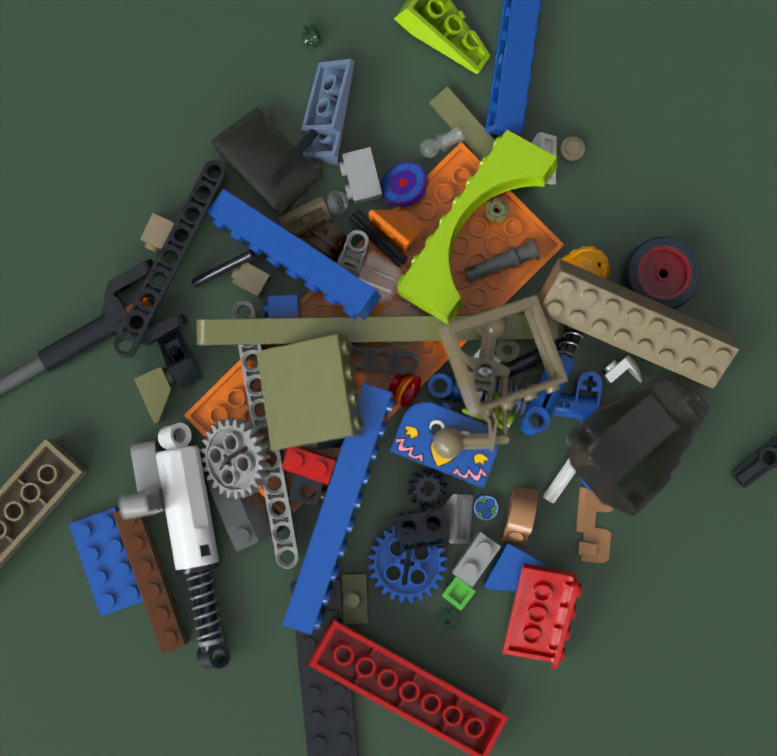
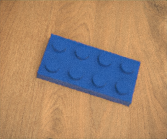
(106, 562)

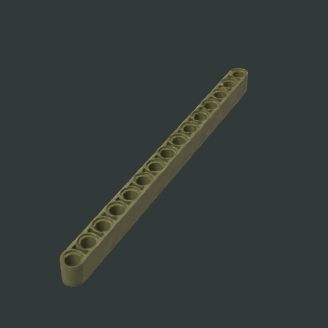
(374, 329)

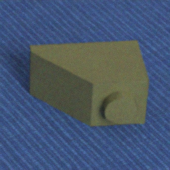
(156, 392)

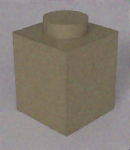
(156, 232)
(251, 279)

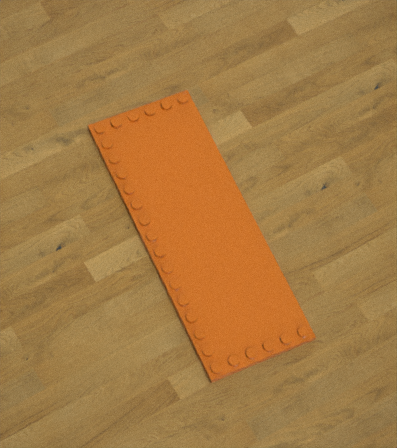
(476, 242)

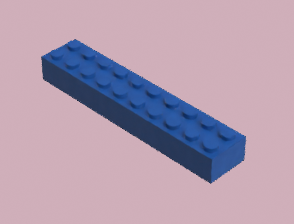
(336, 513)

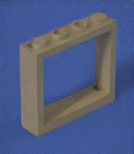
(544, 343)

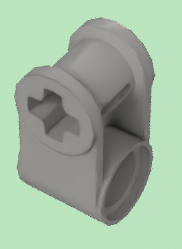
(352, 255)

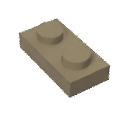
(304, 217)

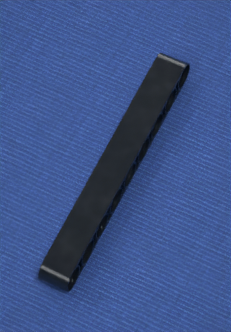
(174, 247)

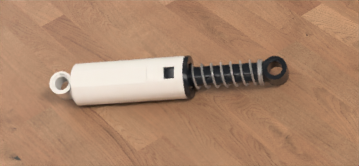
(192, 535)

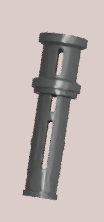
(512, 257)

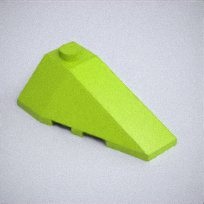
(445, 30)

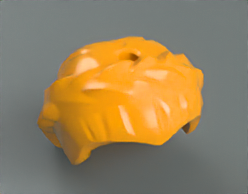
(589, 259)

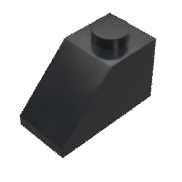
(179, 359)

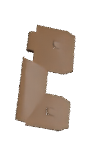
(596, 541)

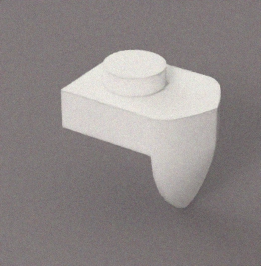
(615, 369)

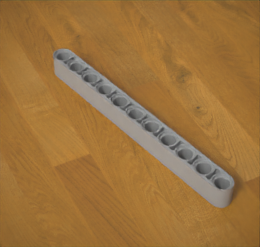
(271, 495)

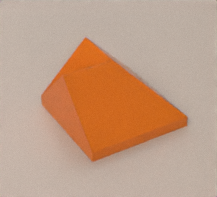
(398, 226)

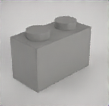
(361, 175)
(475, 558)

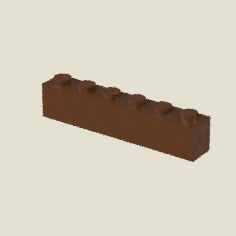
(152, 582)

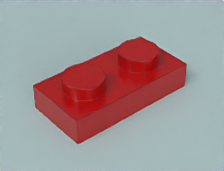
(309, 464)

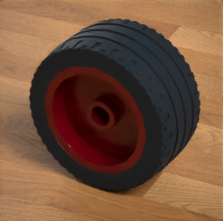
(677, 263)

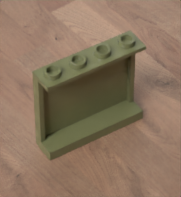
(310, 392)

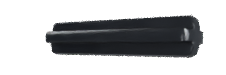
(378, 238)

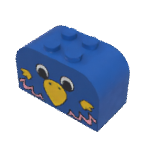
(416, 438)

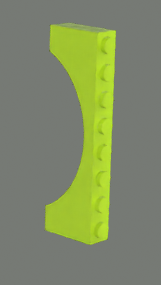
(509, 166)

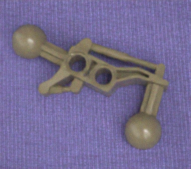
(449, 441)

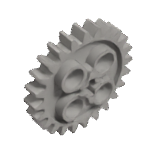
(246, 469)

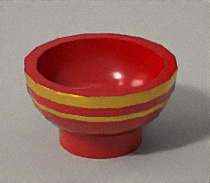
(405, 388)

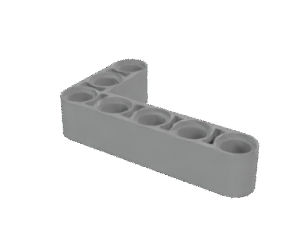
(149, 493)

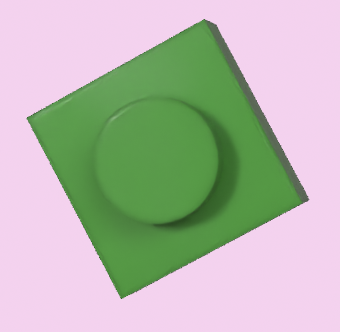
(458, 593)

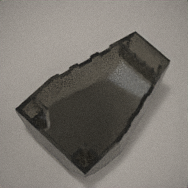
(636, 441)

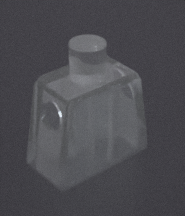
(381, 276)

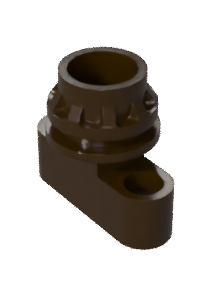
(326, 239)

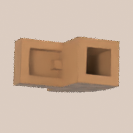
(520, 515)

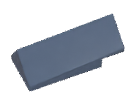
(329, 109)

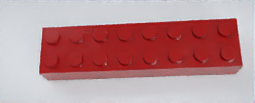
(407, 689)

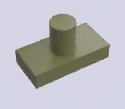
(355, 598)

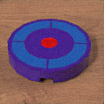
(404, 184)

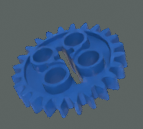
(385, 559)

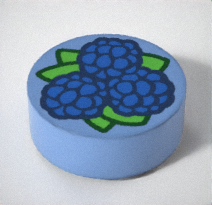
(485, 507)

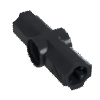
(754, 466)

